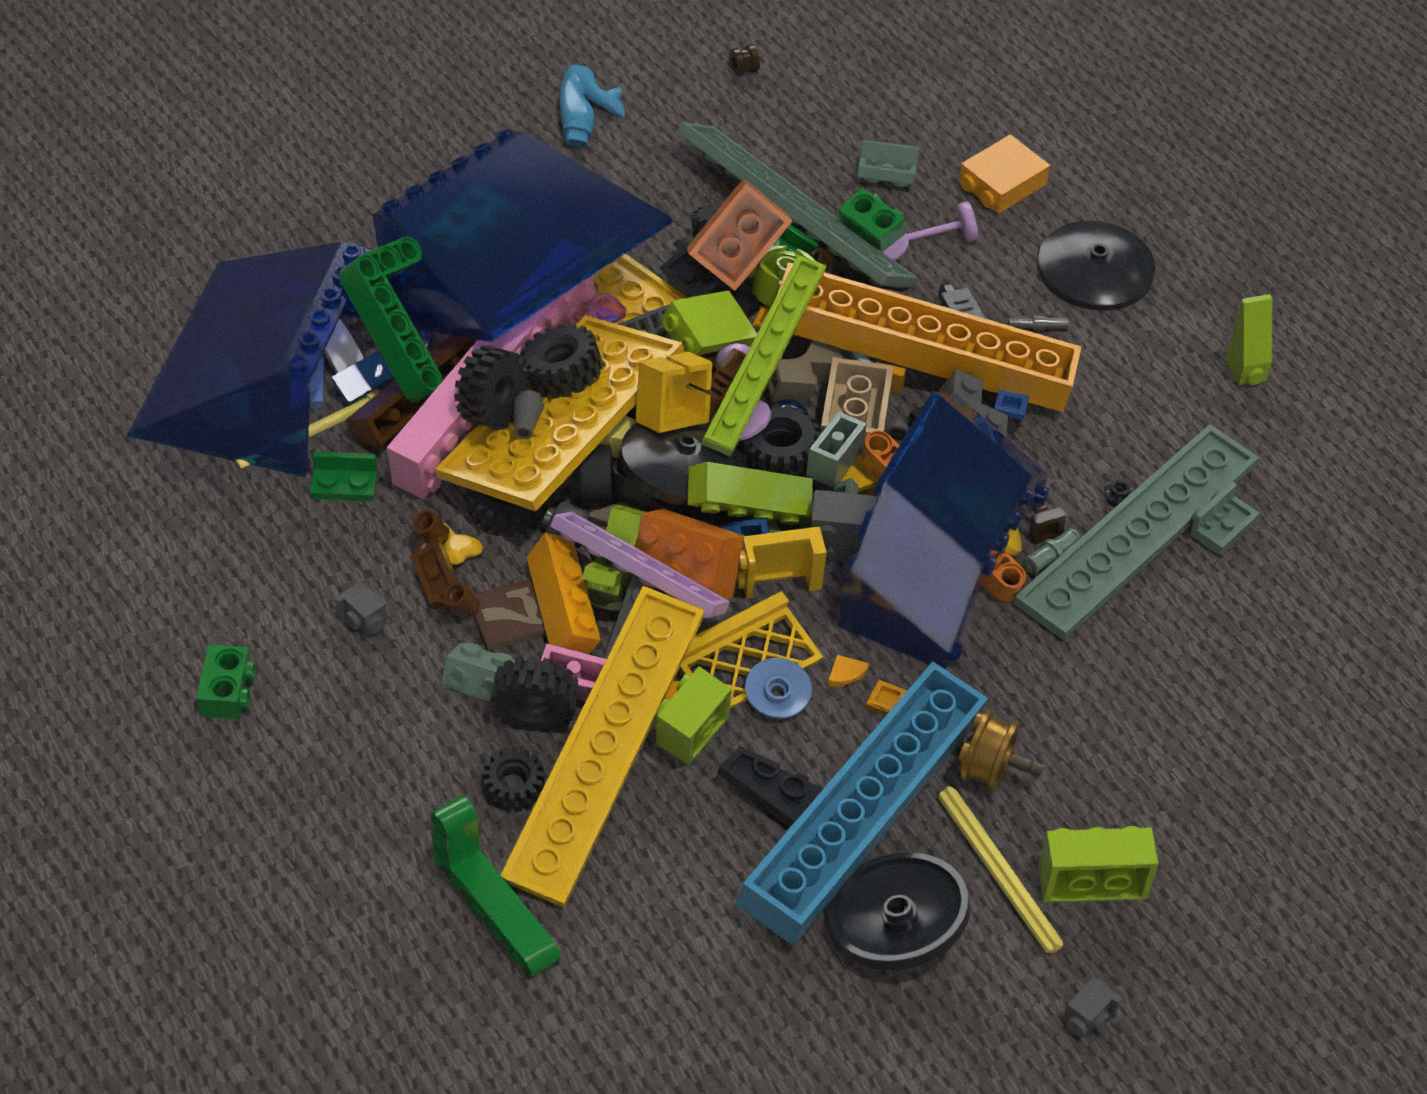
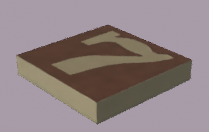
(509, 615)

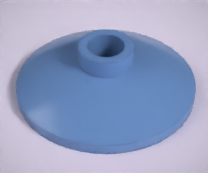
(781, 676)

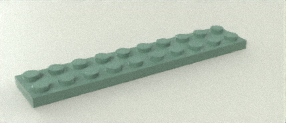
(802, 209)
(1133, 532)

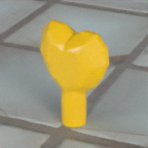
(461, 547)

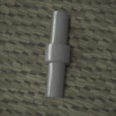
(1039, 323)

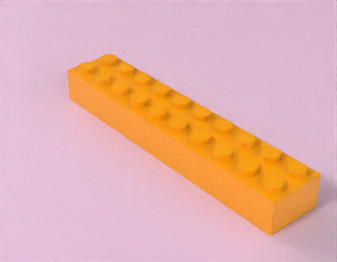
(939, 340)

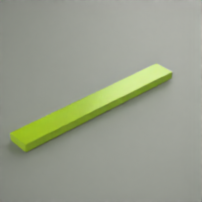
(763, 356)

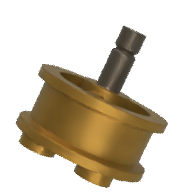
(993, 751)

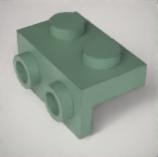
(888, 163)
(1222, 520)
(472, 670)

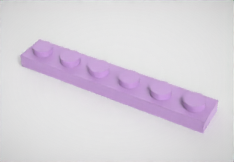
(630, 559)

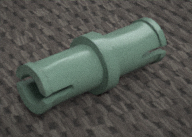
(1050, 551)

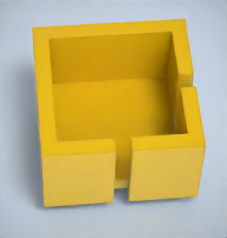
(664, 397)

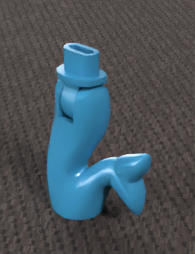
(576, 112)

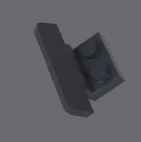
(697, 280)

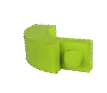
(601, 574)

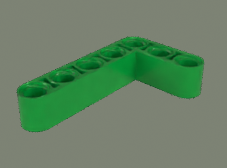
(386, 318)
(457, 850)

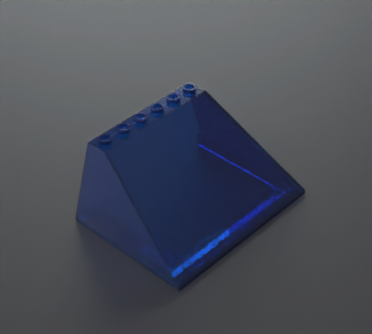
(507, 235)
(248, 357)

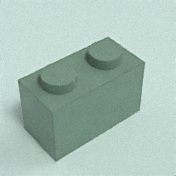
(836, 449)

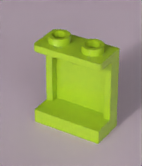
(707, 323)

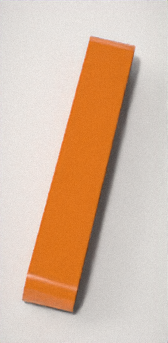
(1005, 568)

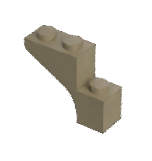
(799, 376)

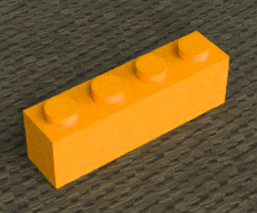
(562, 594)

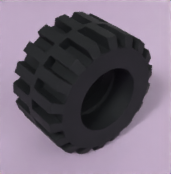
(785, 429)

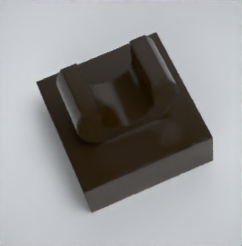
(1046, 523)

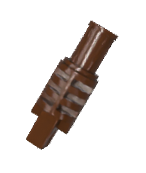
(723, 378)

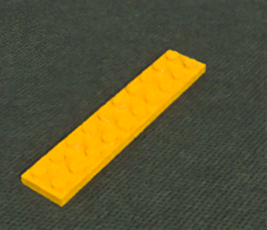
(602, 747)

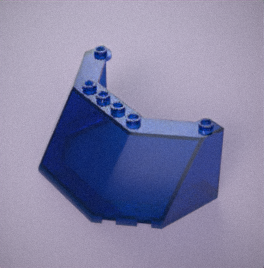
(936, 530)

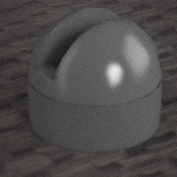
(897, 427)

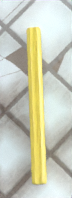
(1000, 870)

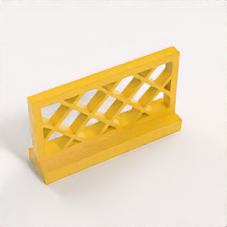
(738, 628)

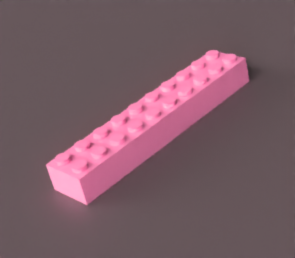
(439, 426)

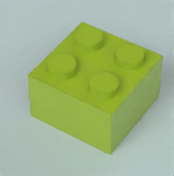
(692, 715)

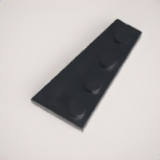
(769, 786)

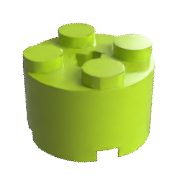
(771, 272)

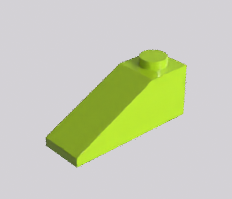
(1251, 341)

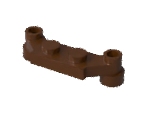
(436, 568)

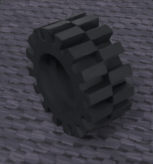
(513, 796)

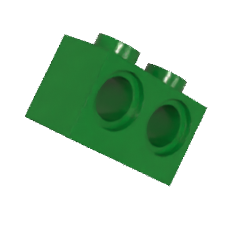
(873, 219)
(220, 681)

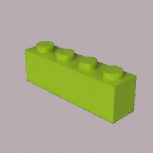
(749, 492)

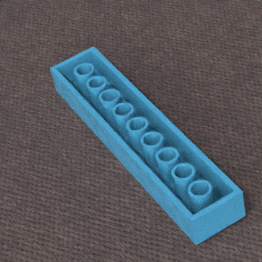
(860, 804)

